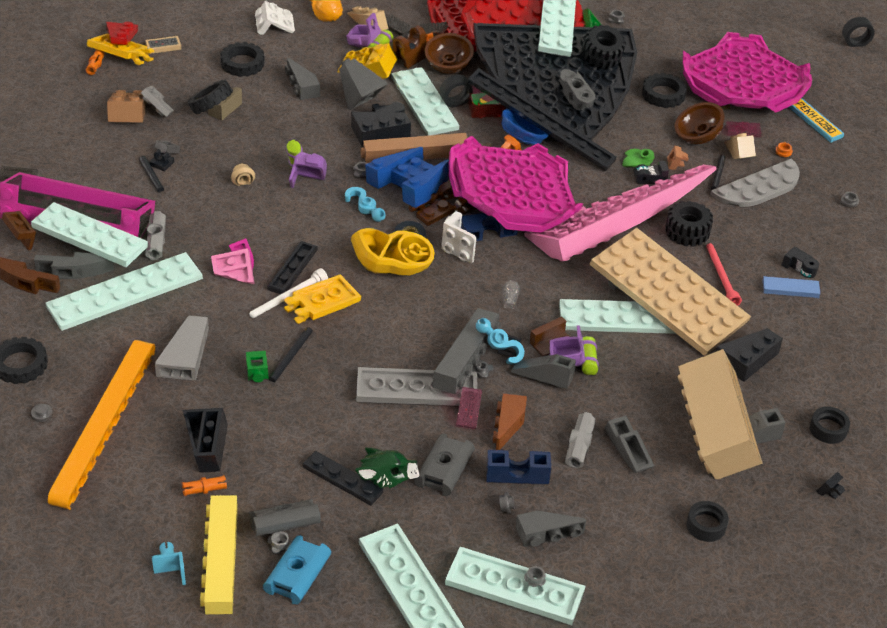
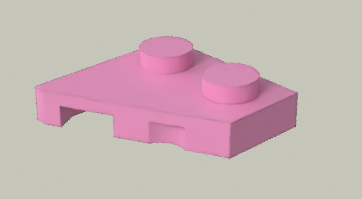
(234, 266)

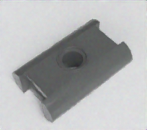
(445, 464)
(284, 517)

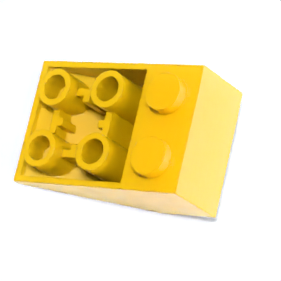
(377, 59)

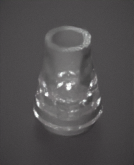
(510, 294)

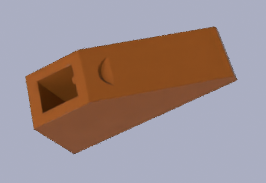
(511, 418)

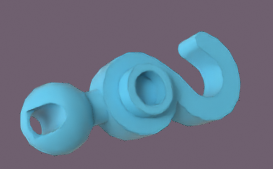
(365, 204)
(499, 340)

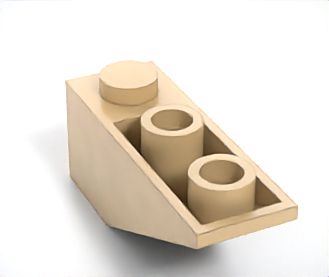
(361, 14)

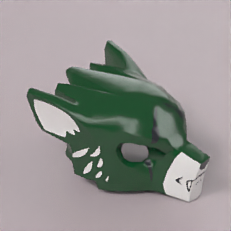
(380, 464)

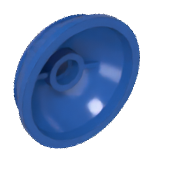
(521, 129)

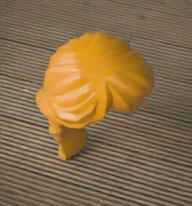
(327, 9)

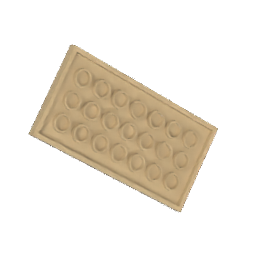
(670, 291)

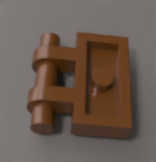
(434, 212)

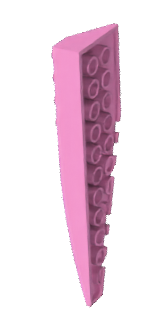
(616, 215)

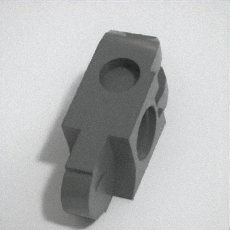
(576, 90)

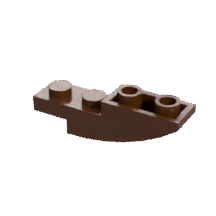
(17, 275)

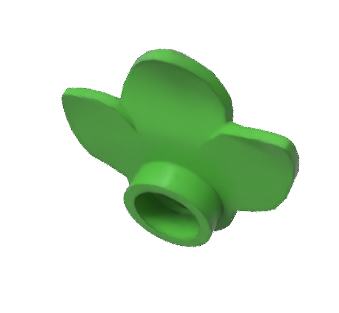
(637, 157)

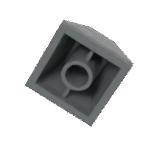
(359, 83)

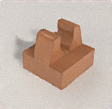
(675, 157)

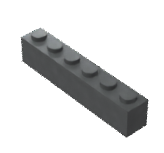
(464, 353)

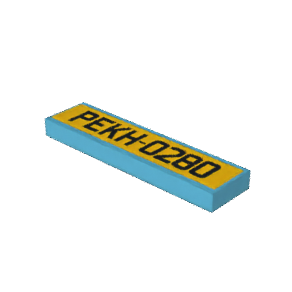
(817, 121)

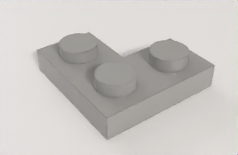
(153, 96)

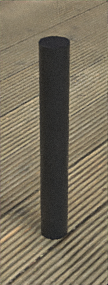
(719, 169)
(151, 174)

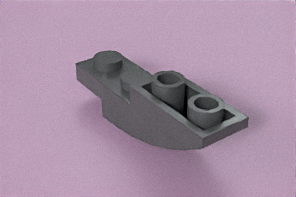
(75, 267)

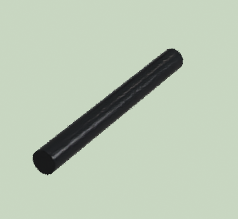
(290, 355)

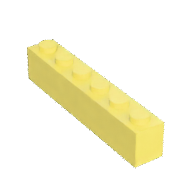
(220, 555)

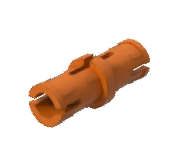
(92, 66)
(204, 485)

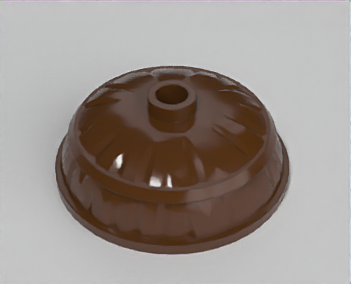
(449, 52)
(700, 123)

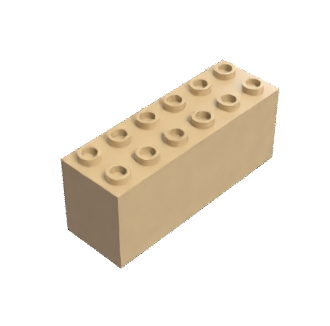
(718, 415)

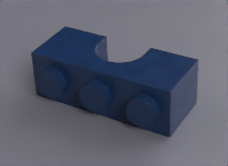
(479, 222)
(533, 470)

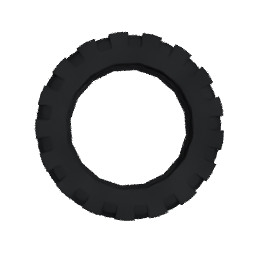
(244, 69)
(210, 96)
(664, 100)
(24, 374)

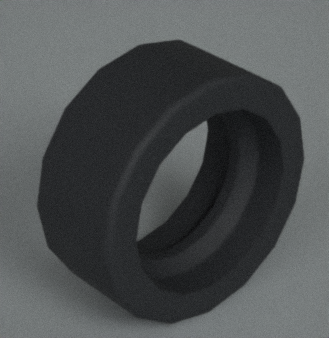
(853, 24)
(452, 82)
(826, 435)
(704, 533)

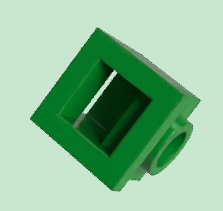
(258, 370)

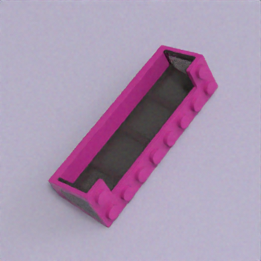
(34, 194)

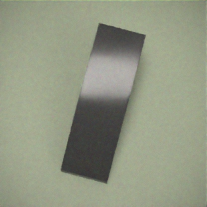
(629, 444)

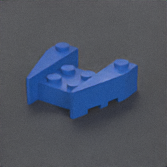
(409, 172)

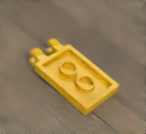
(132, 50)
(322, 298)

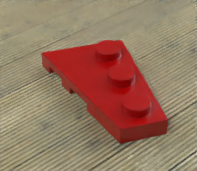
(121, 32)

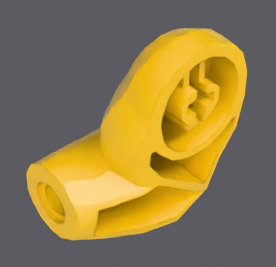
(392, 253)

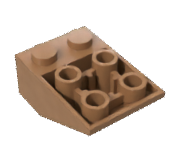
(126, 106)

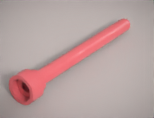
(730, 293)

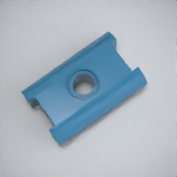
(297, 569)

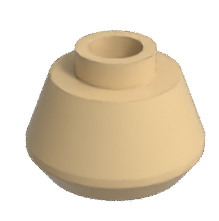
(242, 175)

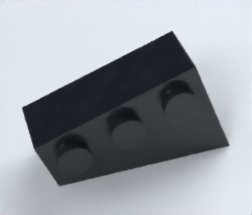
(380, 125)
(751, 352)
(207, 436)

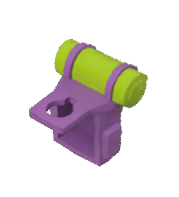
(369, 34)
(304, 164)
(578, 348)

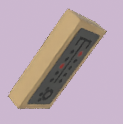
(164, 44)

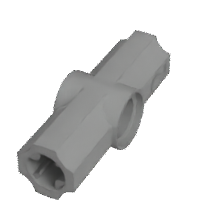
(155, 235)
(580, 440)

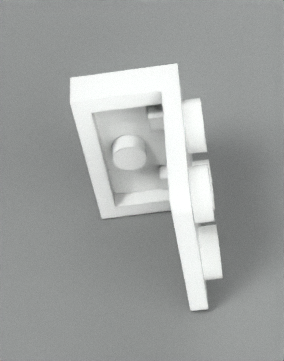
(272, 14)
(458, 240)

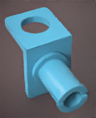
(168, 561)

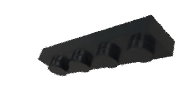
(343, 478)

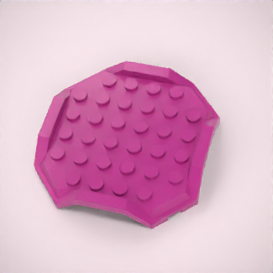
(746, 74)
(514, 186)

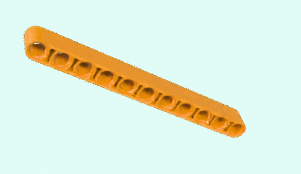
(100, 425)

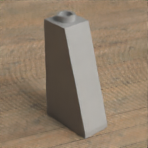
(184, 351)

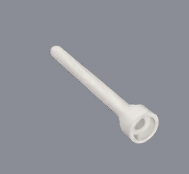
(318, 276)

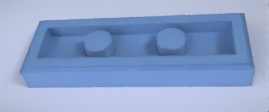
(791, 287)

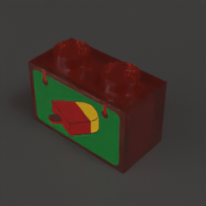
(484, 106)

